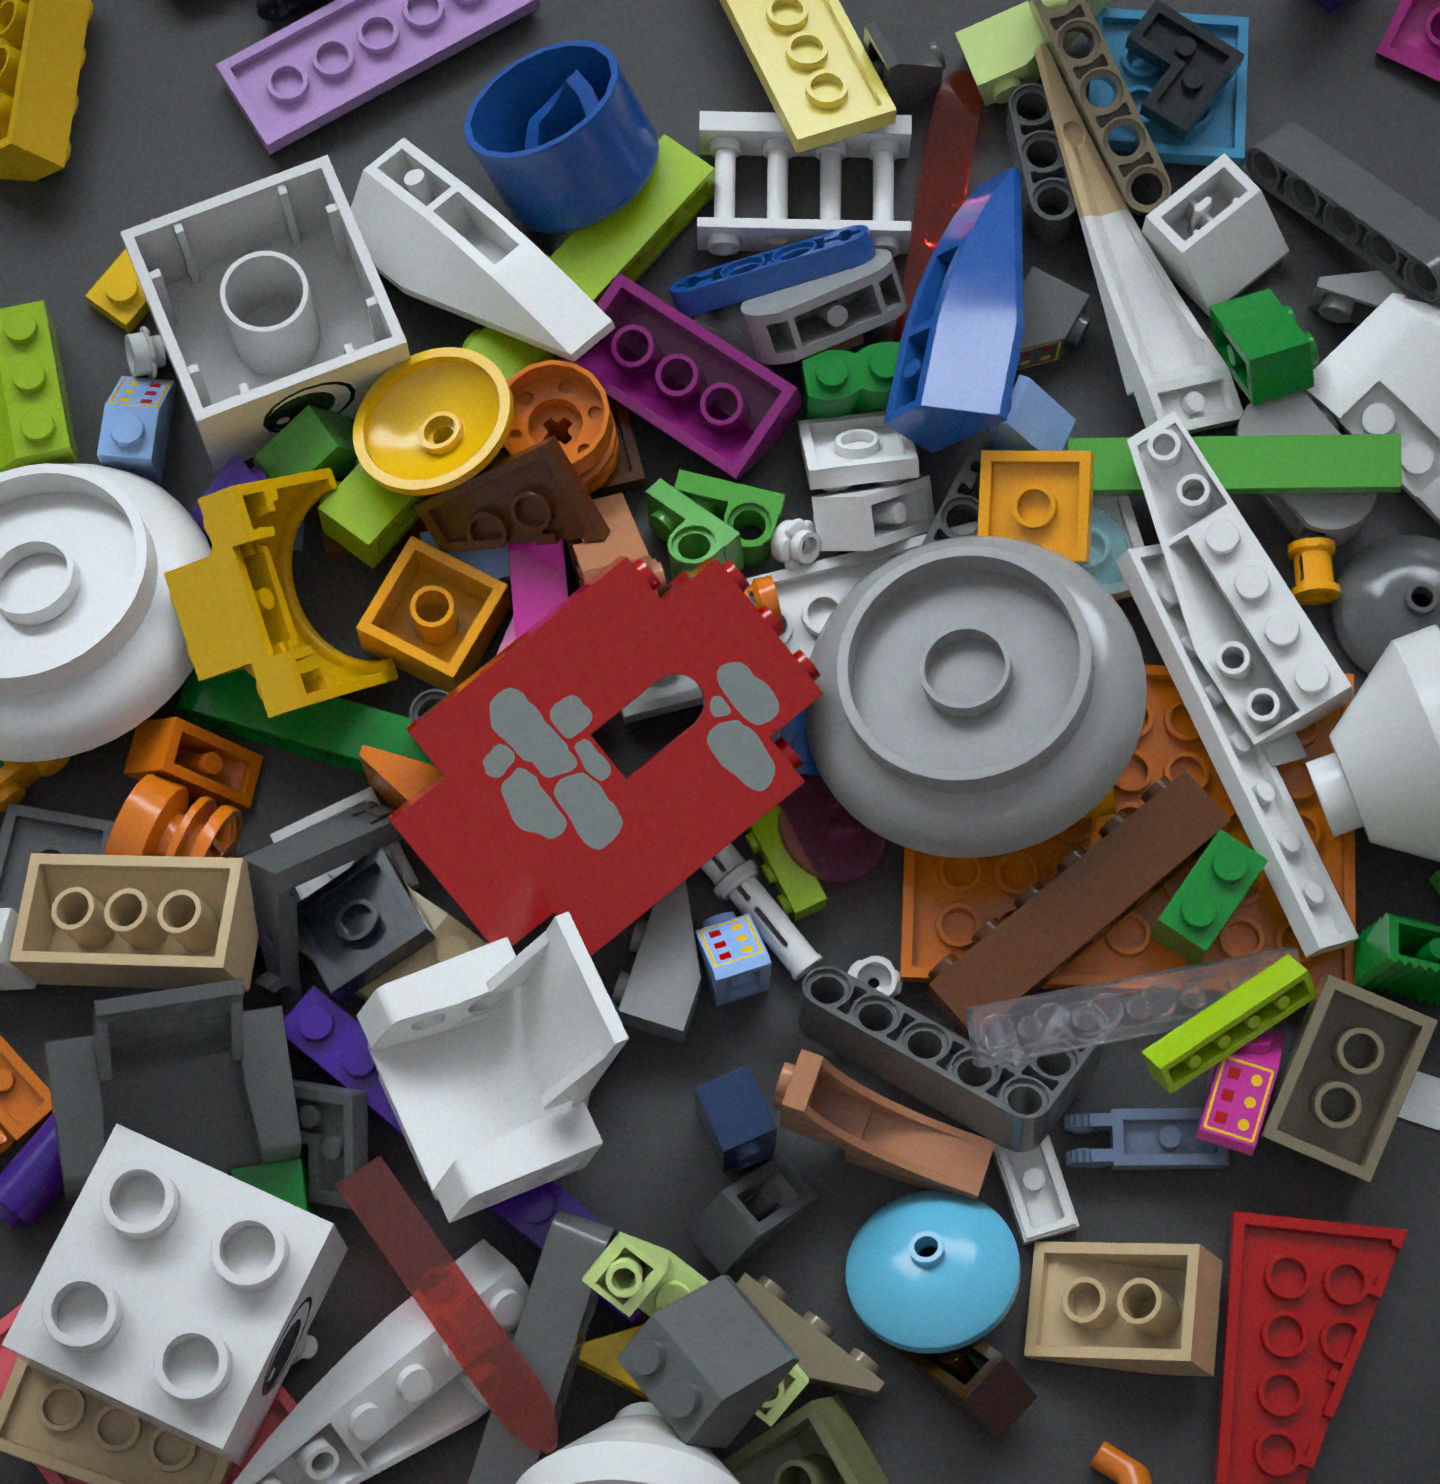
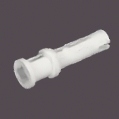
(737, 881)

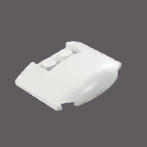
(1390, 384)

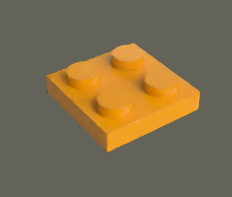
(1039, 499)

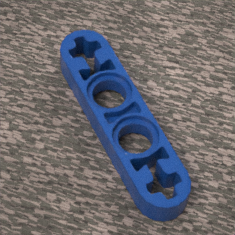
(773, 270)

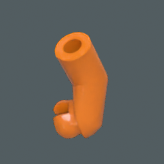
(1119, 1466)

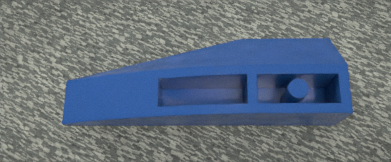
(964, 324)

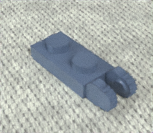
(1145, 1140)

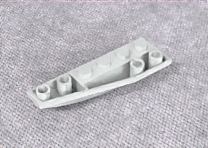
(466, 257)
(1231, 594)
(388, 1392)

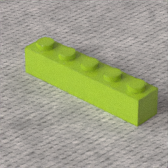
(798, 890)
(1229, 1024)

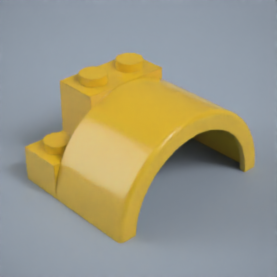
(243, 601)

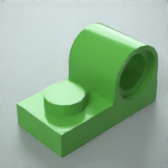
(737, 507)
(690, 530)

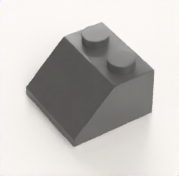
(708, 1362)

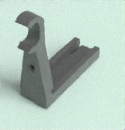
(298, 860)

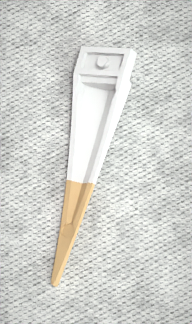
(1154, 334)

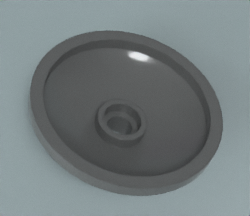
(1378, 593)

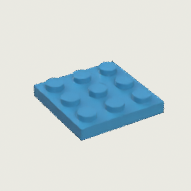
(1222, 125)

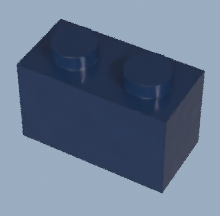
(736, 1121)

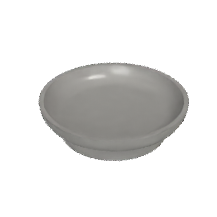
(975, 697)

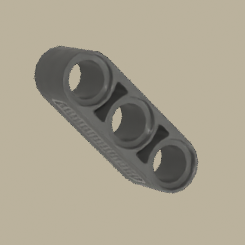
(1039, 186)

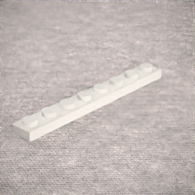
(1244, 770)

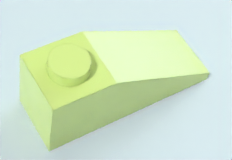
(1004, 47)

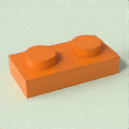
(23, 1096)

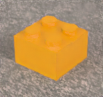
(434, 616)

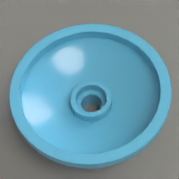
(940, 1298)

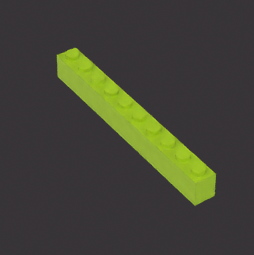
(374, 519)

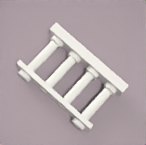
(762, 134)

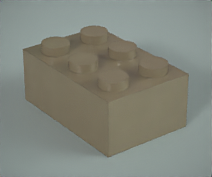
(1347, 1076)

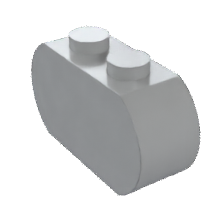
(824, 311)
(1309, 514)

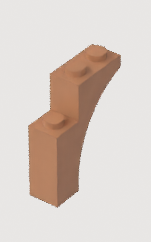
(879, 1132)

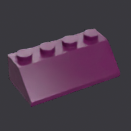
(688, 380)

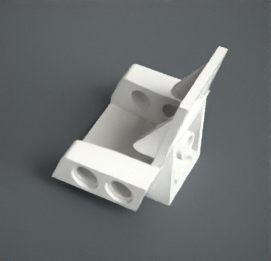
(496, 1065)

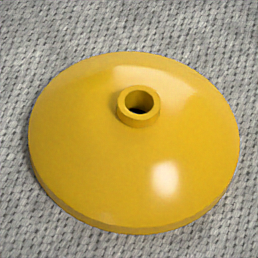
(433, 421)

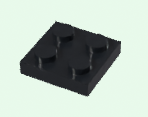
(361, 924)

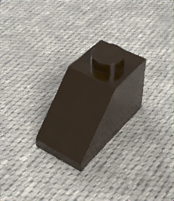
(977, 1384)

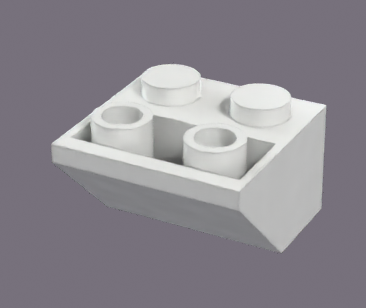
(1215, 234)

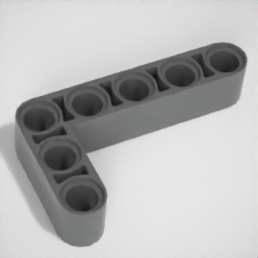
(939, 1063)

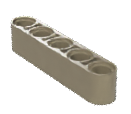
(1101, 121)

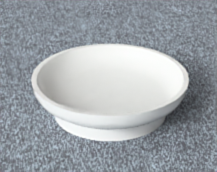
(87, 606)

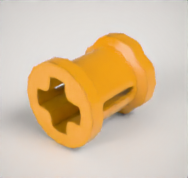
(1313, 570)

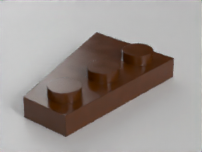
(515, 501)

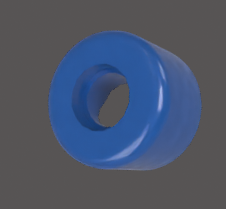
(562, 137)

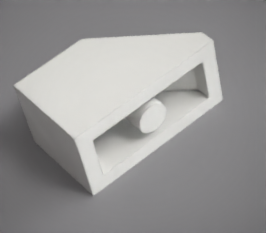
(873, 514)

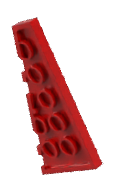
(1292, 1337)

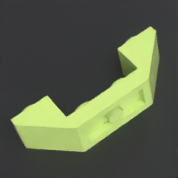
(650, 1278)

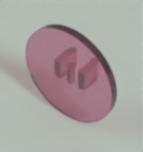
(825, 835)

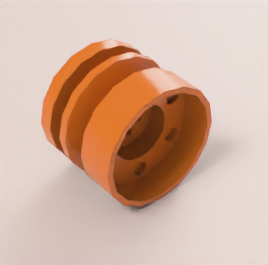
(572, 405)
(159, 823)

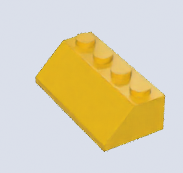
(39, 83)

